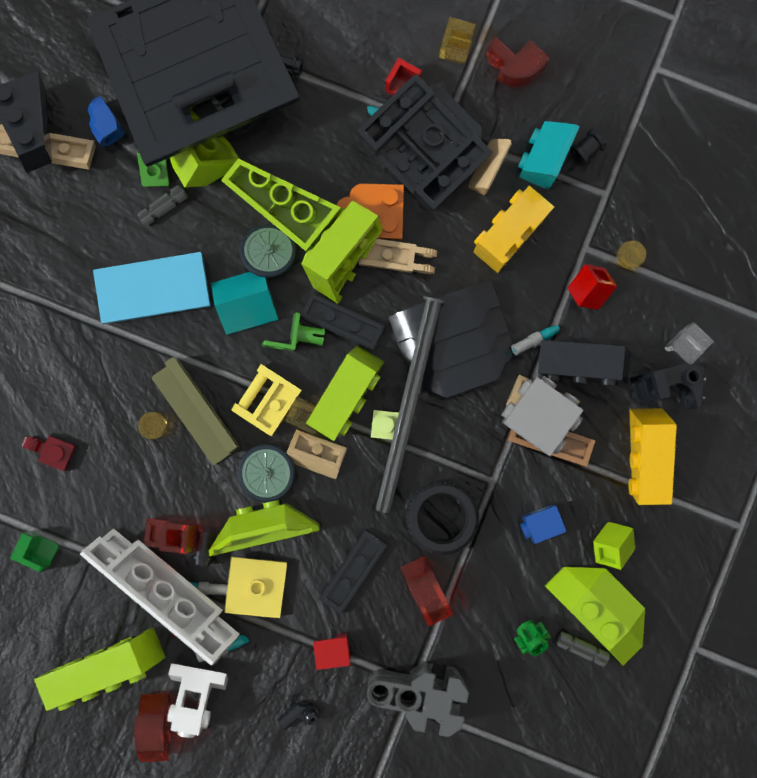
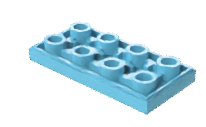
(151, 288)

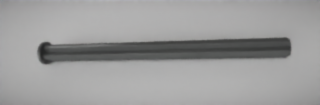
(408, 403)

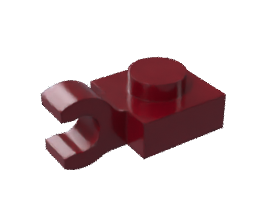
(53, 451)

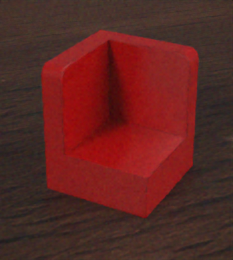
(399, 75)
(592, 287)
(332, 652)

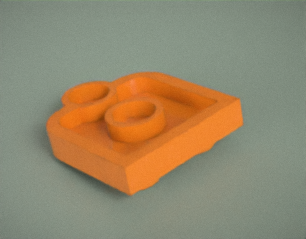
(384, 201)

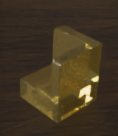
(457, 40)
(300, 414)

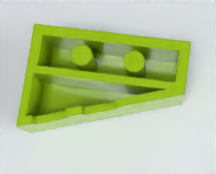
(340, 249)
(346, 393)

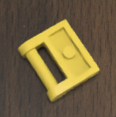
(274, 404)

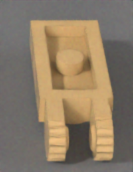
(398, 257)

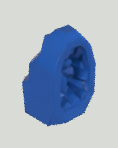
(104, 123)

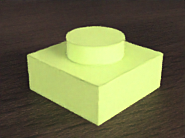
(384, 424)

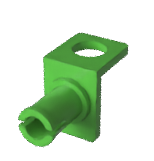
(298, 333)

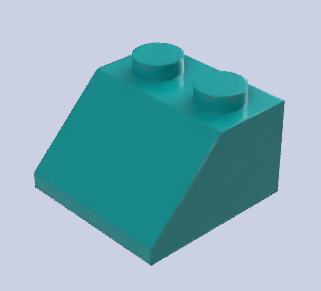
(548, 153)

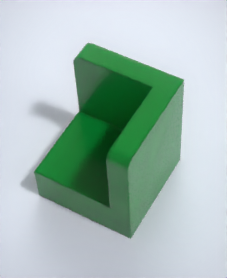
(35, 551)

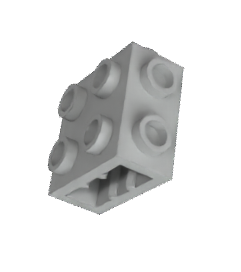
(543, 415)

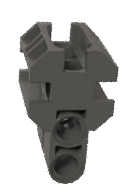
(430, 698)

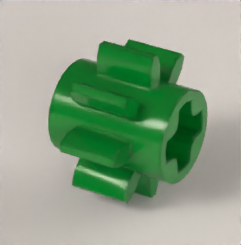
(532, 638)

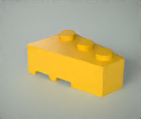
(512, 228)
(652, 456)

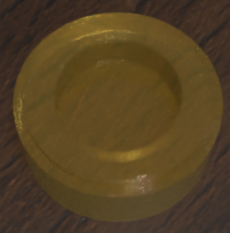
(631, 254)
(152, 425)

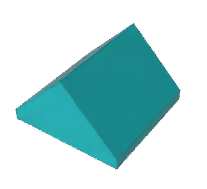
(243, 302)

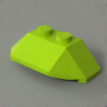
(261, 527)
(602, 608)

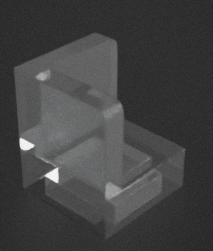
(690, 343)

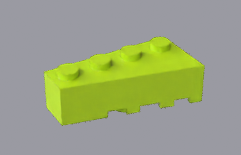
(288, 207)
(100, 671)

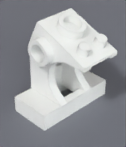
(190, 721)

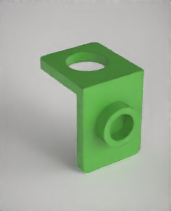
(154, 175)

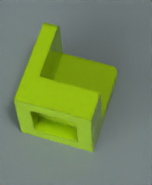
(614, 545)

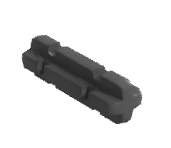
(162, 205)
(583, 649)

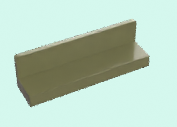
(195, 411)

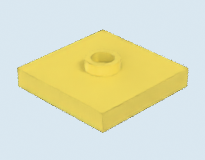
(255, 587)

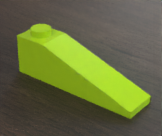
(204, 162)

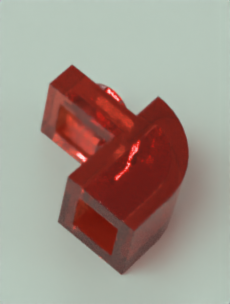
(519, 68)
(171, 535)
(426, 591)
(152, 729)

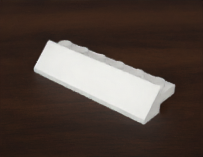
(162, 593)

